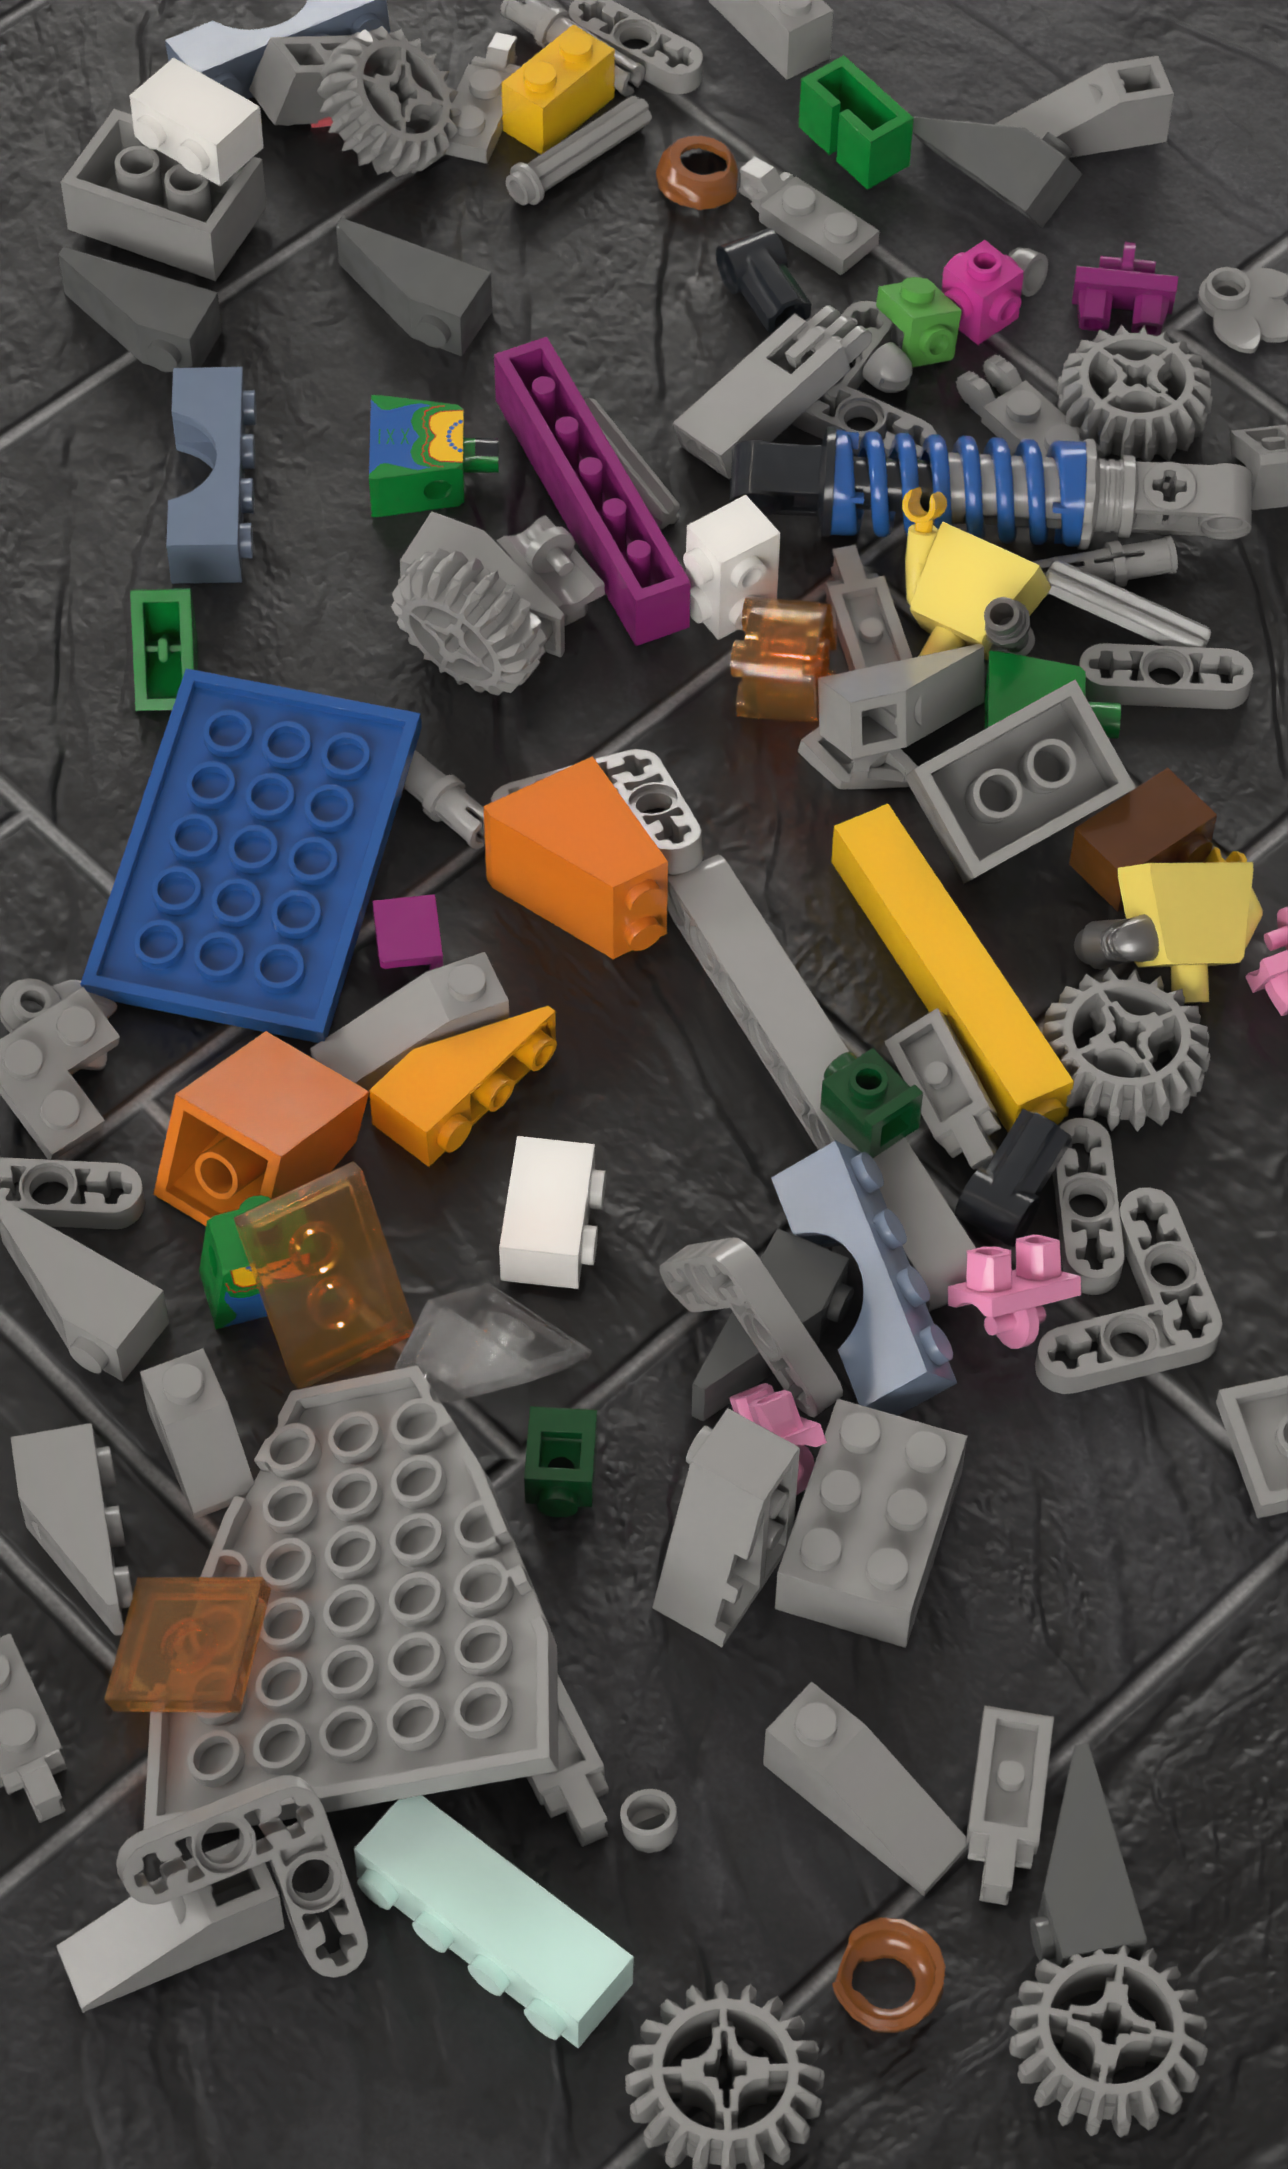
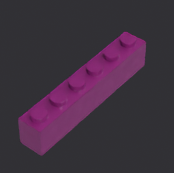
(592, 491)

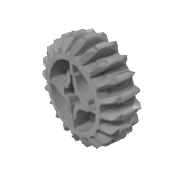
(377, 109)
(1134, 380)
(468, 621)
(1131, 1028)
(1135, 2038)
(751, 2078)

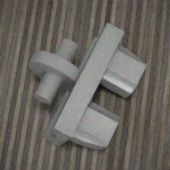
(555, 566)

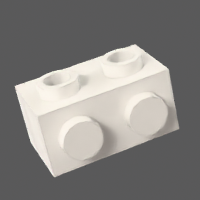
(196, 121)
(729, 559)
(549, 1212)

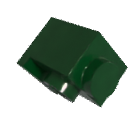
(869, 1101)
(560, 1459)

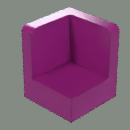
(408, 932)

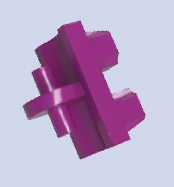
(1127, 286)

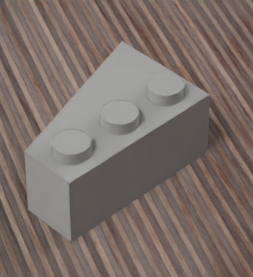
(728, 1525)

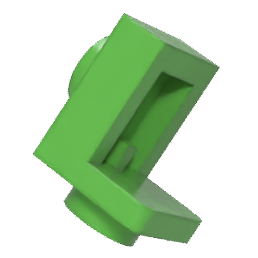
(925, 318)

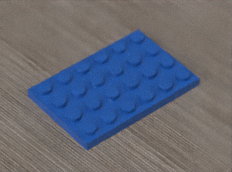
(253, 856)

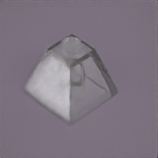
(485, 1343)

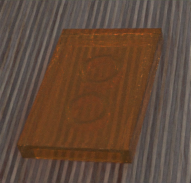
(325, 1275)

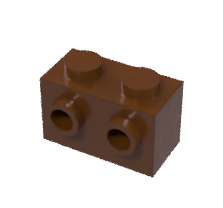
(1148, 825)

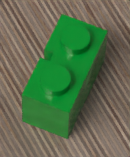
(857, 119)

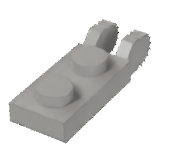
(1020, 409)

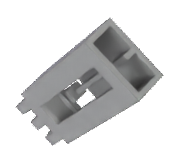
(762, 396)

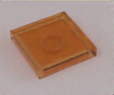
(188, 1644)

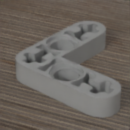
(846, 402)
(646, 786)
(733, 1277)
(1154, 1323)
(281, 1846)

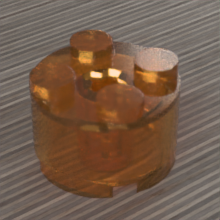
(783, 658)

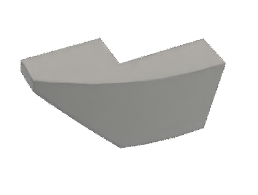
(865, 772)

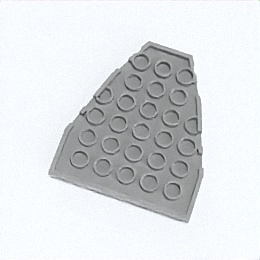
(394, 1622)

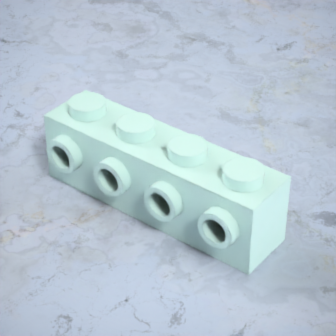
(493, 1919)

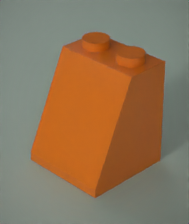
(579, 860)
(256, 1129)

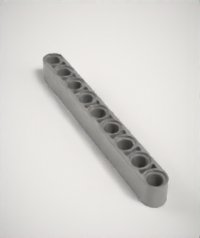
(798, 1046)

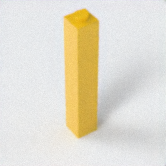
(949, 965)

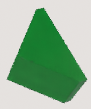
(162, 644)

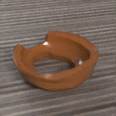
(695, 189)
(907, 1944)

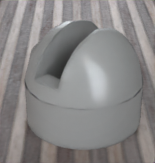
(1034, 267)
(888, 369)
(649, 1820)

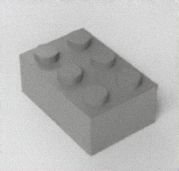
(157, 206)
(1019, 781)
(870, 1523)

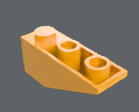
(451, 1083)

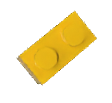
(558, 89)

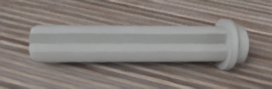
(531, 180)

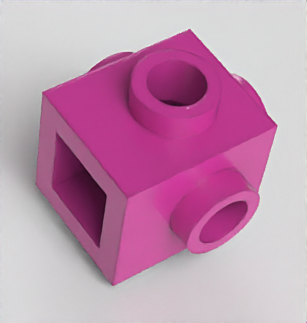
(985, 289)

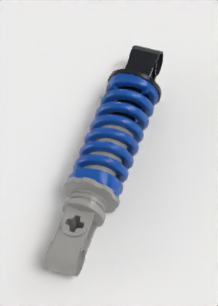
(1059, 491)

